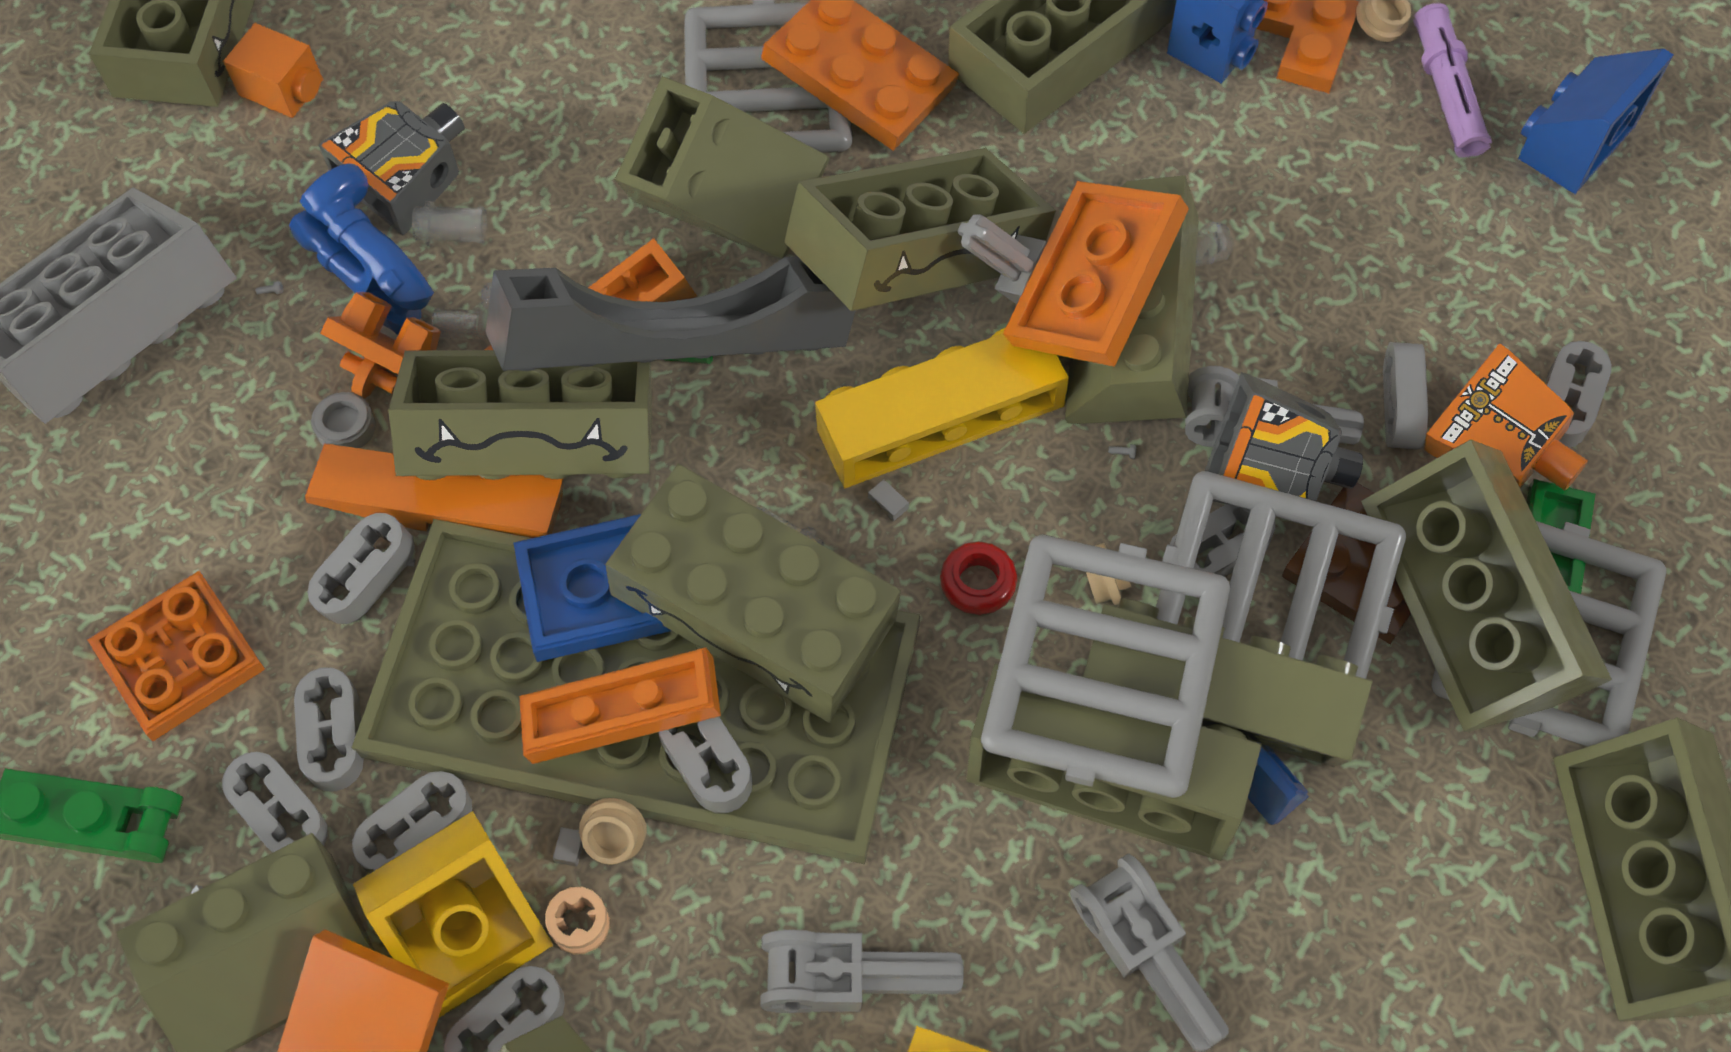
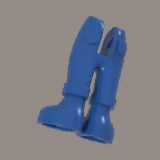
(357, 249)

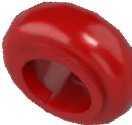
(973, 600)

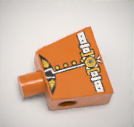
(1512, 413)

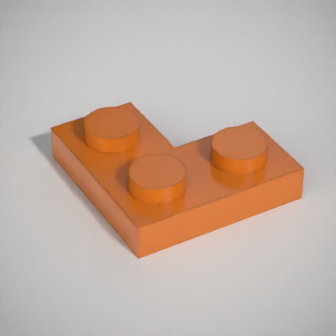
(1316, 35)

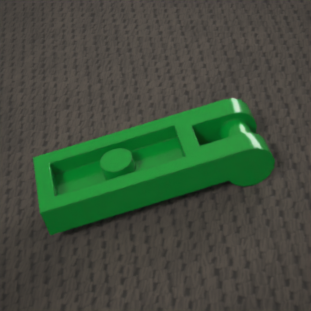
(86, 815)

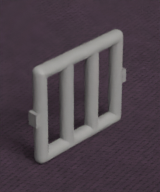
(761, 13)
(1327, 522)
(1634, 624)
(1182, 715)

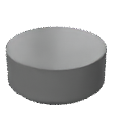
(343, 420)

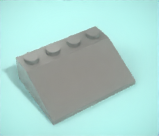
(102, 300)

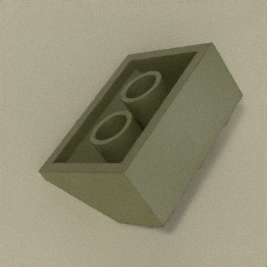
(234, 951)

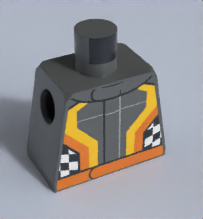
(402, 157)
(1281, 443)

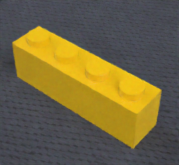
(936, 406)

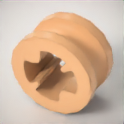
(575, 900)

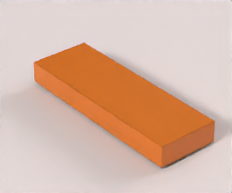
(619, 706)

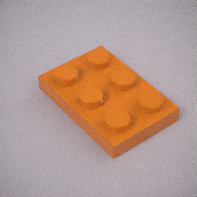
(860, 68)
(1096, 272)

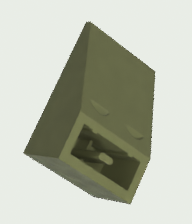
(717, 167)

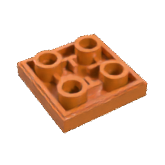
(175, 655)
(360, 1001)

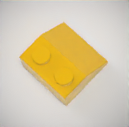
(453, 911)

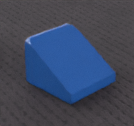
(1274, 787)

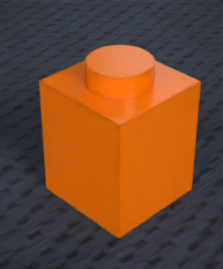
(274, 70)

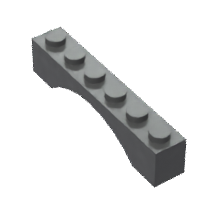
(554, 322)

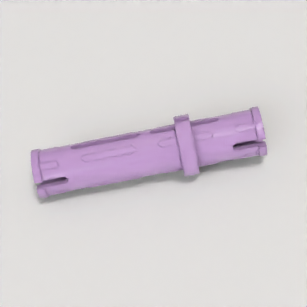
(1445, 60)

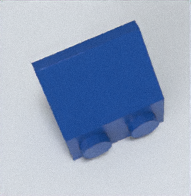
(1591, 115)

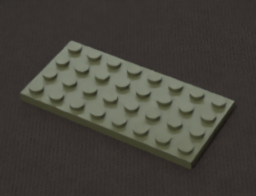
(467, 656)

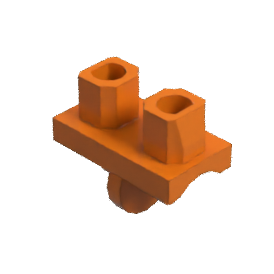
(360, 331)

